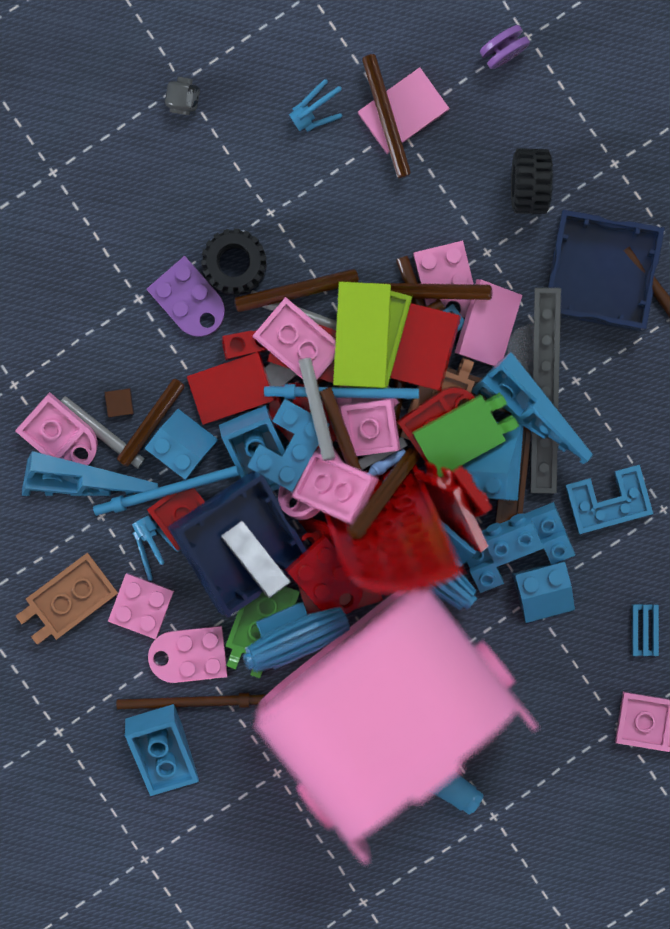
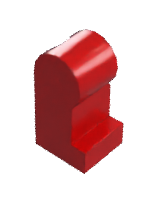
(241, 345)

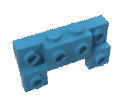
(516, 539)

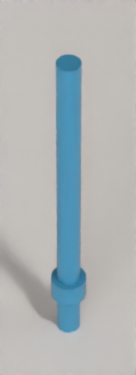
(290, 391)
(120, 503)

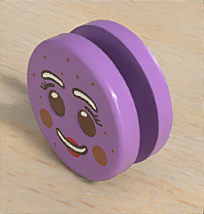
(505, 45)

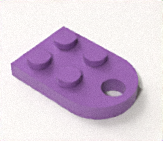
(187, 298)

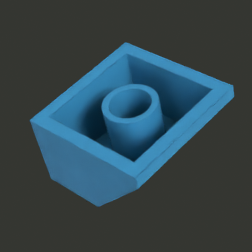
(181, 444)
(544, 591)

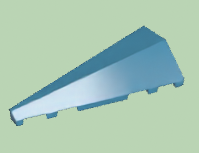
(530, 405)
(68, 477)

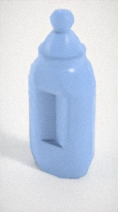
(381, 467)

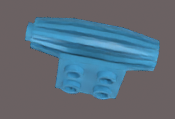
(457, 591)
(293, 635)

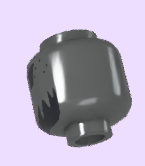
(182, 96)

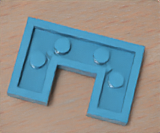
(289, 467)
(594, 515)

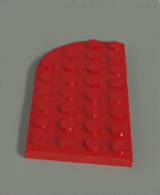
(402, 545)

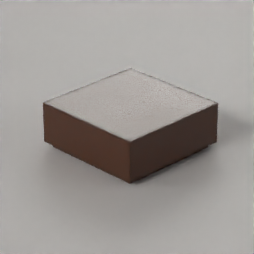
(119, 403)

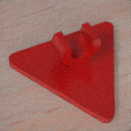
(315, 530)

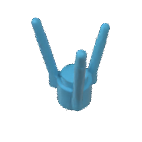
(302, 114)
(145, 531)

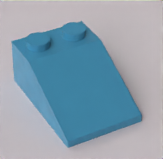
(245, 434)
(499, 468)
(161, 750)

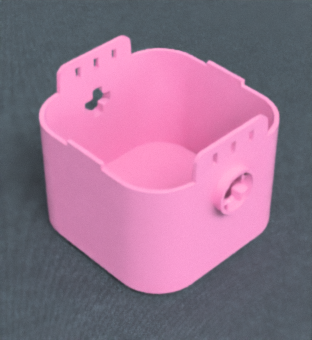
(386, 713)

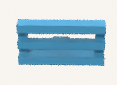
(655, 630)

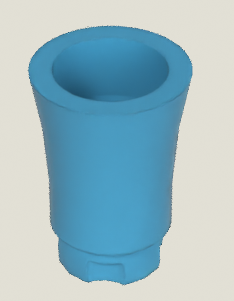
(460, 794)

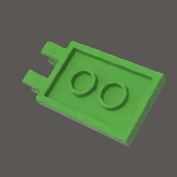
(464, 433)
(245, 628)

